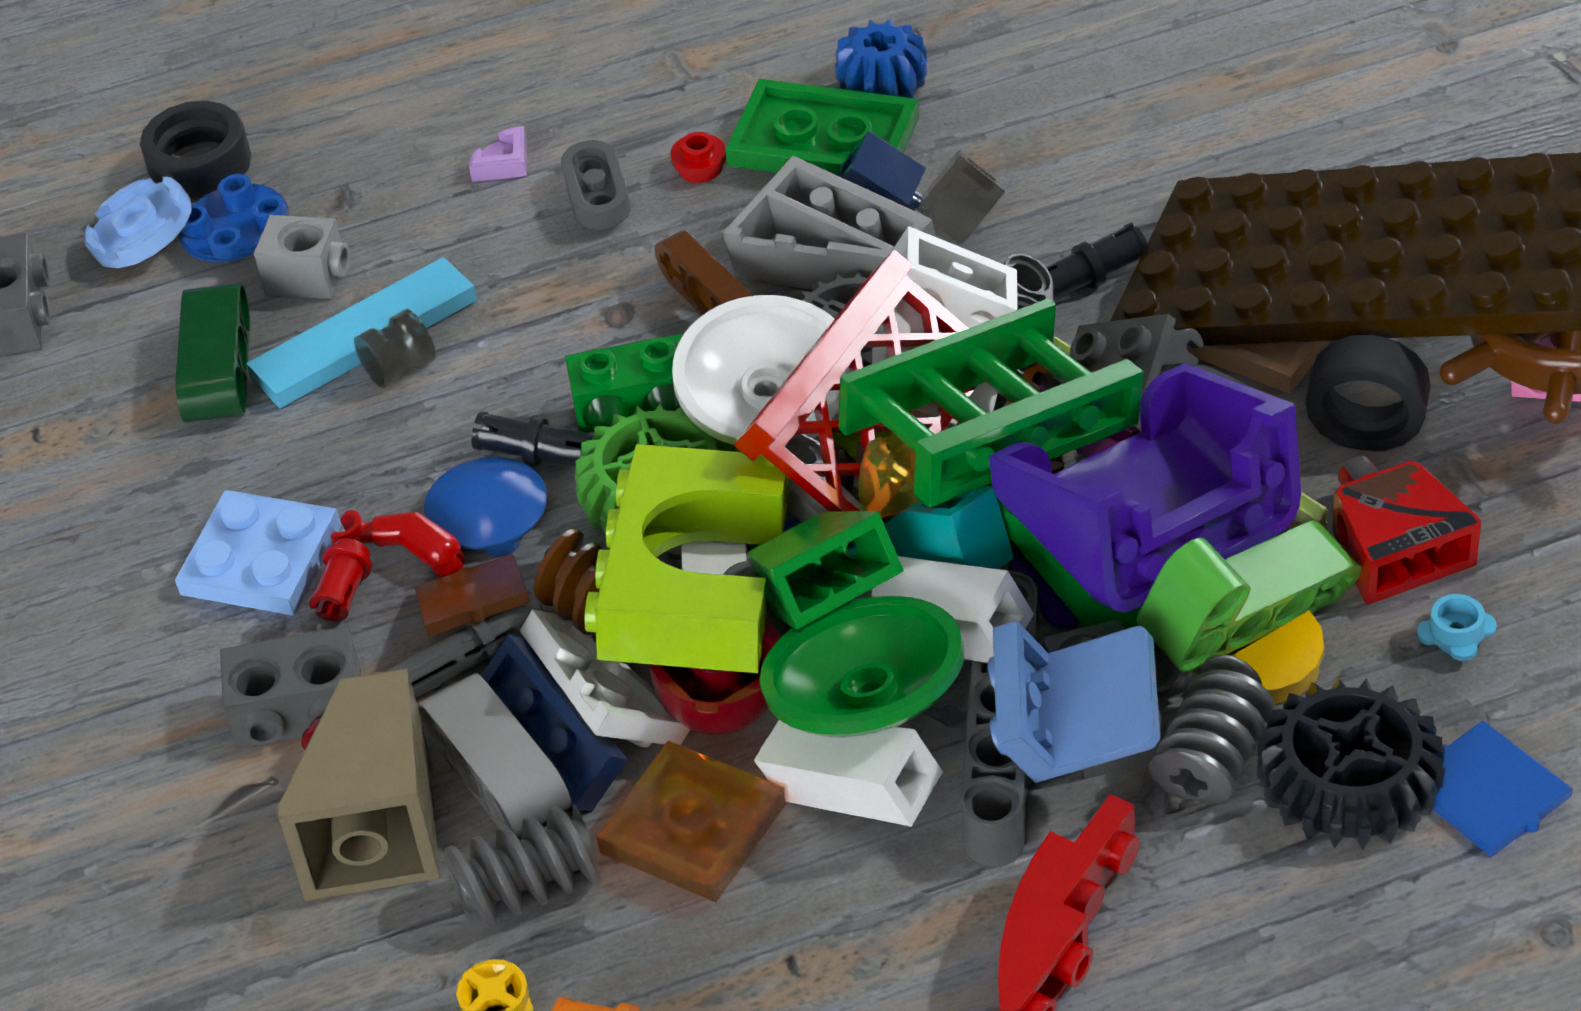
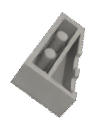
(815, 226)

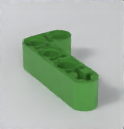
(1221, 604)

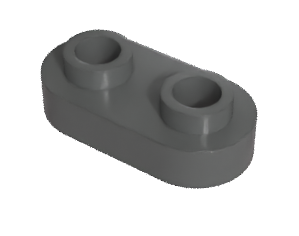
(595, 185)

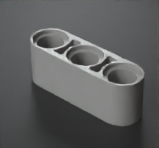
(493, 754)

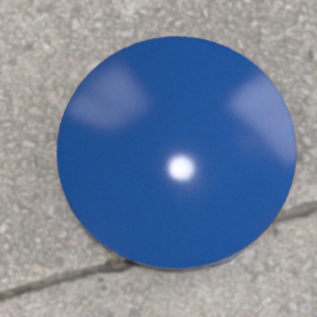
(230, 220)
(487, 503)

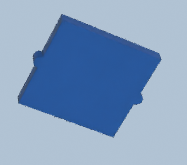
(1495, 789)

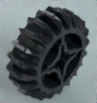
(1367, 761)

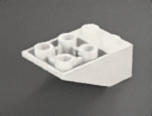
(964, 284)

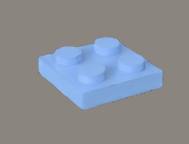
(258, 552)

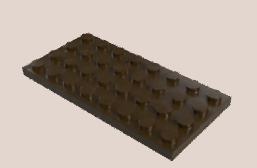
(1368, 252)

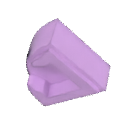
(501, 158)

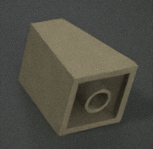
(363, 793)

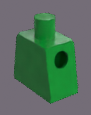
(815, 573)

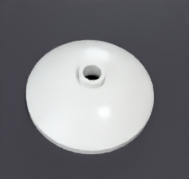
(742, 354)

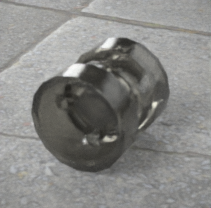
(395, 348)

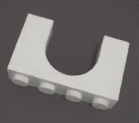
(892, 770)

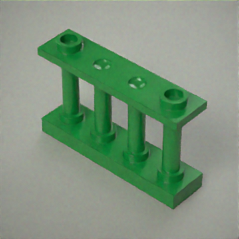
(957, 458)

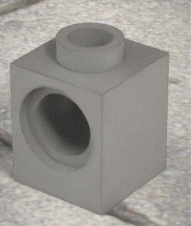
(301, 257)

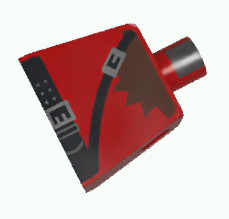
(1401, 527)

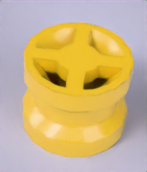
(493, 986)

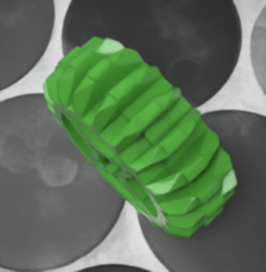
(614, 448)

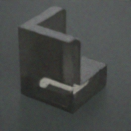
(960, 197)

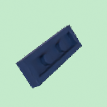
(542, 708)

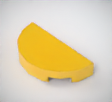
(1287, 657)

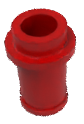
(345, 566)

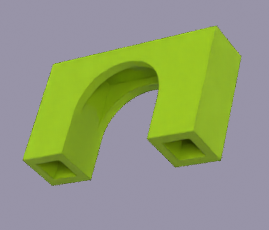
(672, 614)

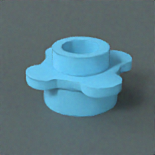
(1457, 626)

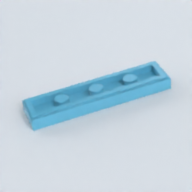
(329, 347)

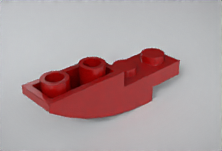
(1055, 901)

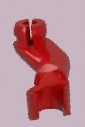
(412, 531)

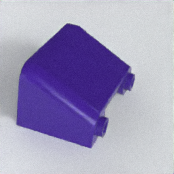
(1205, 466)

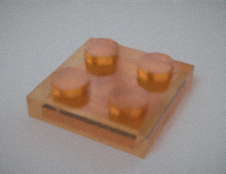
(691, 821)

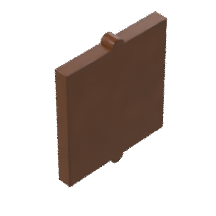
(471, 595)

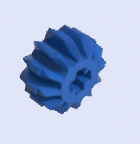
(882, 60)

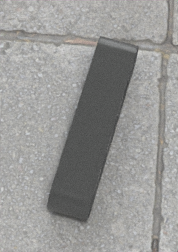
(992, 783)

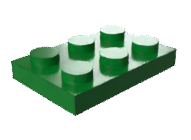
(814, 125)

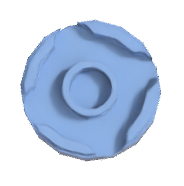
(138, 222)

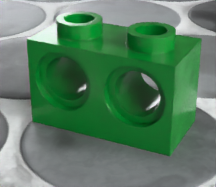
(620, 379)

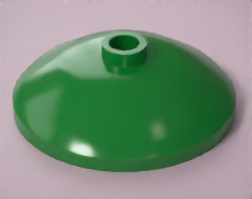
(863, 666)

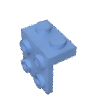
(1072, 703)

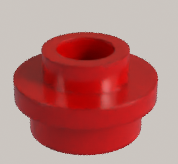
(698, 157)

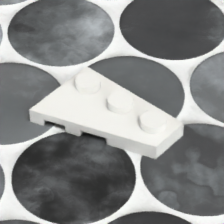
(605, 693)

